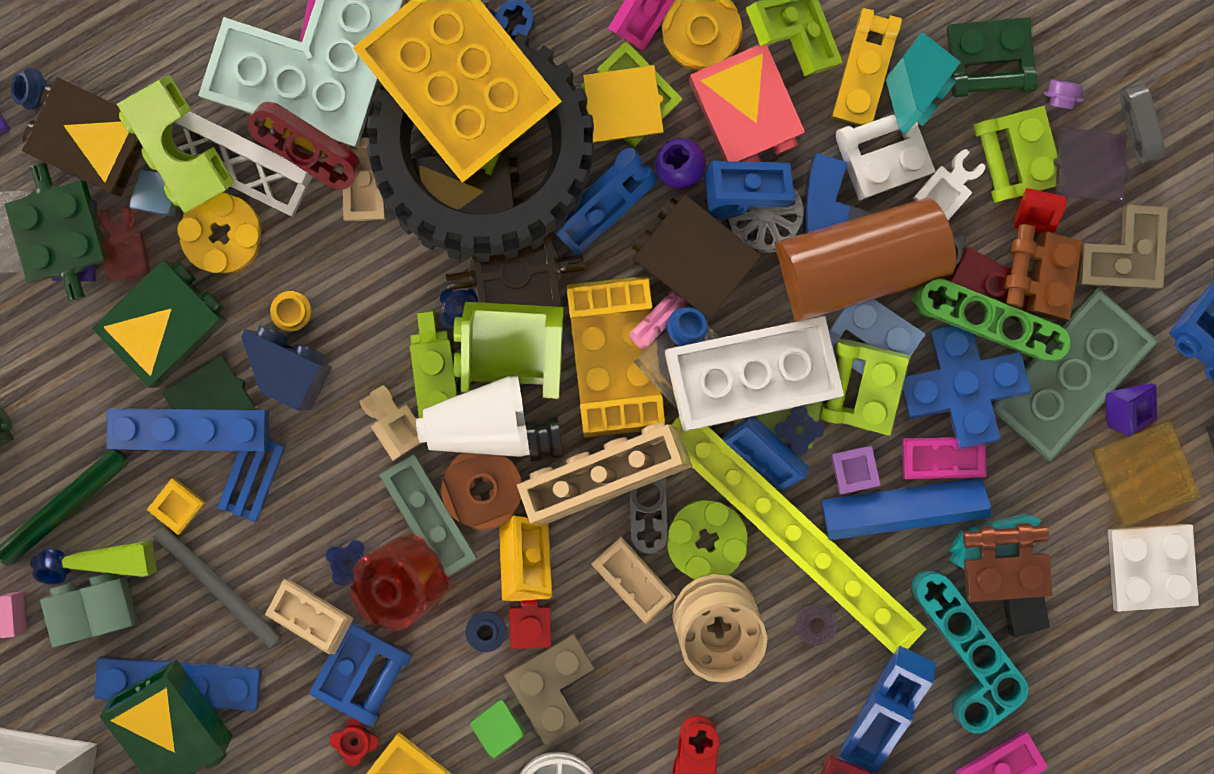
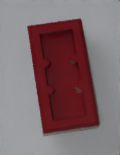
(983, 276)

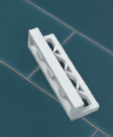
(247, 151)

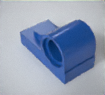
(738, 185)

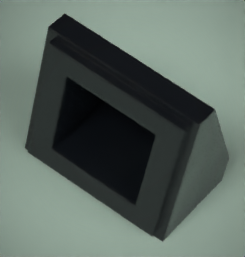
(1026, 615)

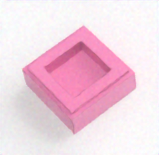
(12, 614)

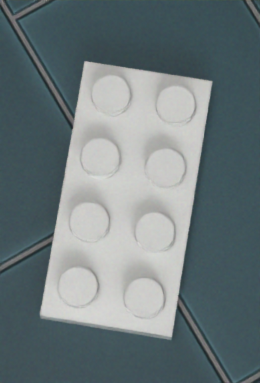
(754, 373)

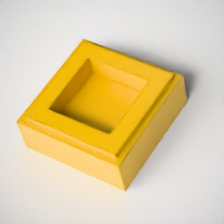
(176, 506)

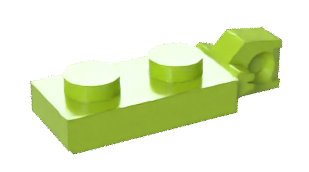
(432, 363)

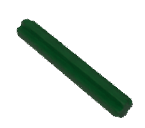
(62, 506)

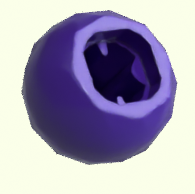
(680, 163)

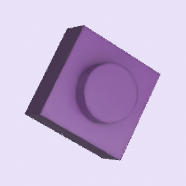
(855, 469)

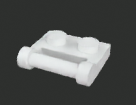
(886, 166)

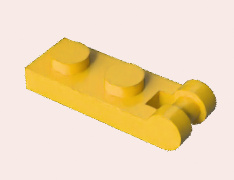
(865, 69)

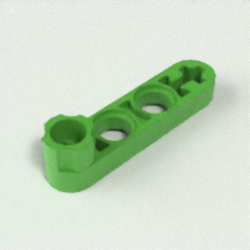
(995, 315)

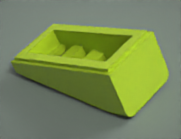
(127, 559)

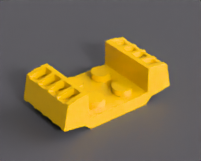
(612, 388)

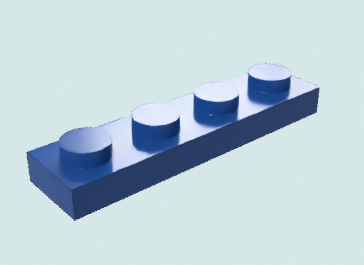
(188, 429)
(220, 684)

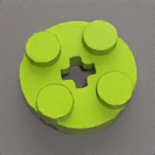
(714, 517)

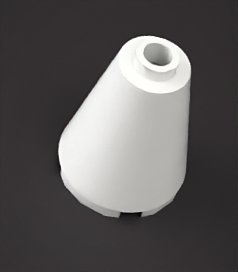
(478, 421)

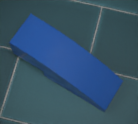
(821, 193)
(888, 709)

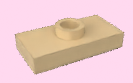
(633, 580)
(309, 616)

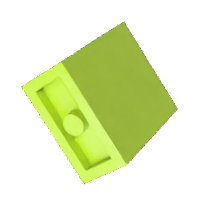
(510, 342)

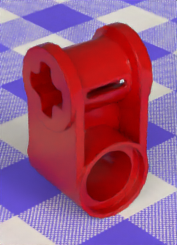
(693, 757)

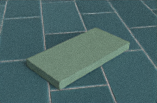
(1070, 390)

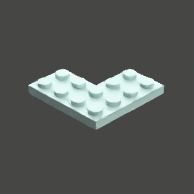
(311, 78)

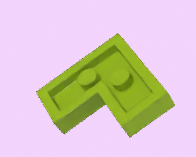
(801, 23)

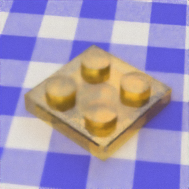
(1145, 473)

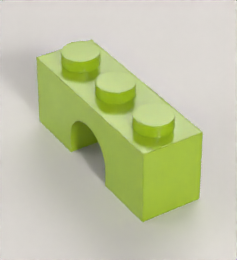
(187, 177)

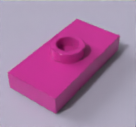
(941, 459)

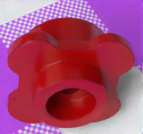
(351, 752)

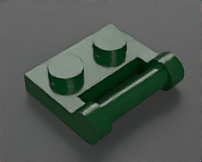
(990, 44)

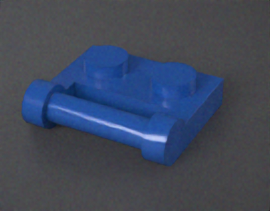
(349, 665)

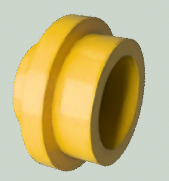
(290, 311)

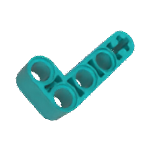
(964, 643)

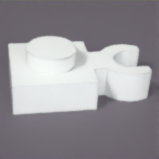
(949, 187)

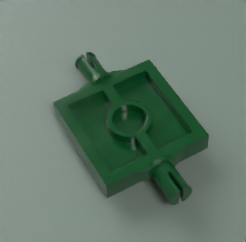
(56, 232)

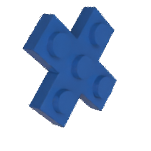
(965, 386)

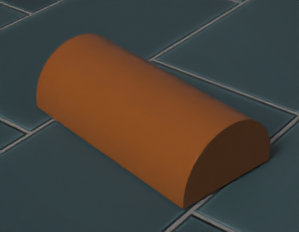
(866, 258)

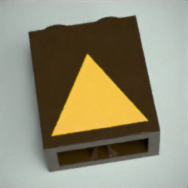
(83, 137)
(479, 193)

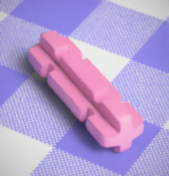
(656, 320)

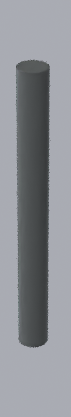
(217, 586)

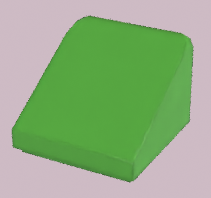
(497, 728)

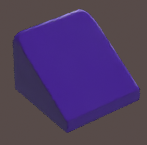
(1131, 408)

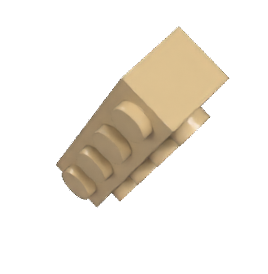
(605, 474)

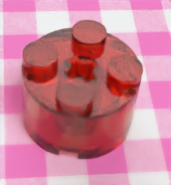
(398, 583)

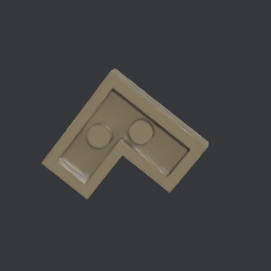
(1139, 258)
(540, 682)

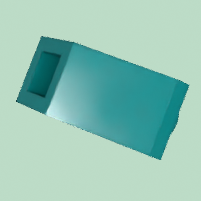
(918, 79)

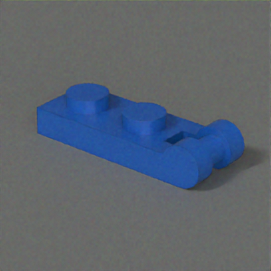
(607, 200)

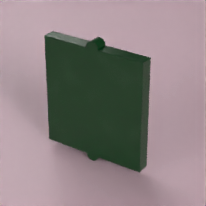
(210, 389)

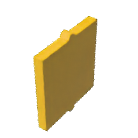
(624, 103)

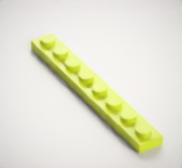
(800, 539)

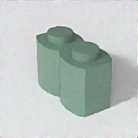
(88, 611)

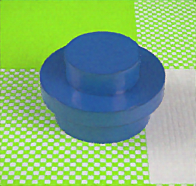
(686, 326)

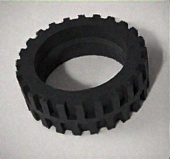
(493, 232)

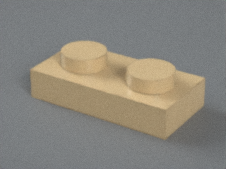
(363, 199)

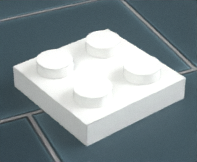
(1153, 567)

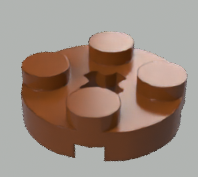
(472, 509)

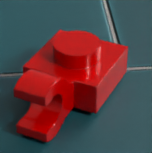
(530, 625)

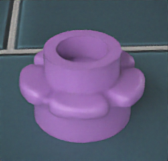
(1064, 93)

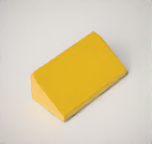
(525, 560)

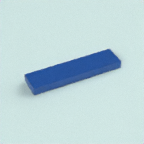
(905, 508)

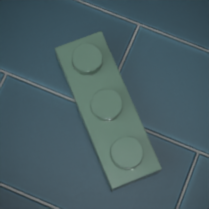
(426, 513)

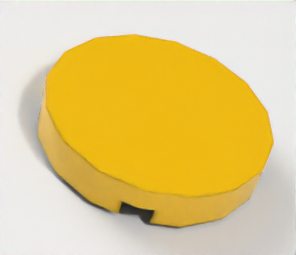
(701, 32)

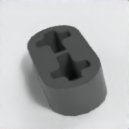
(1142, 123)

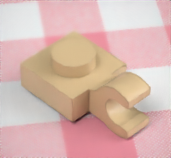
(395, 426)

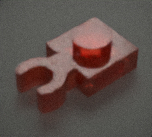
(125, 250)

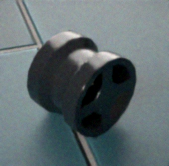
(544, 439)

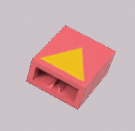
(747, 106)

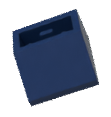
(285, 372)

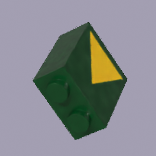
(161, 323)
(167, 724)

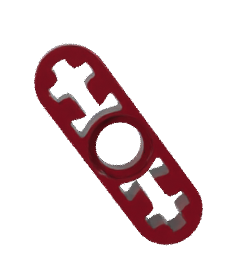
(273, 139)

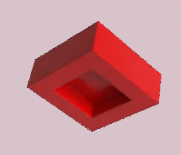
(1040, 210)

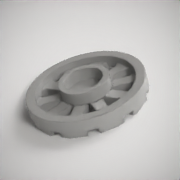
(768, 221)

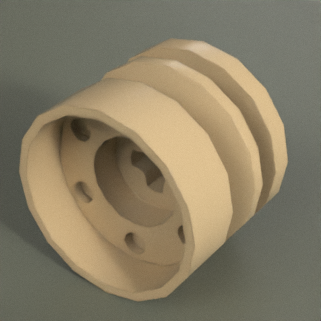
(724, 647)

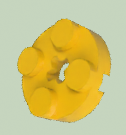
(216, 257)

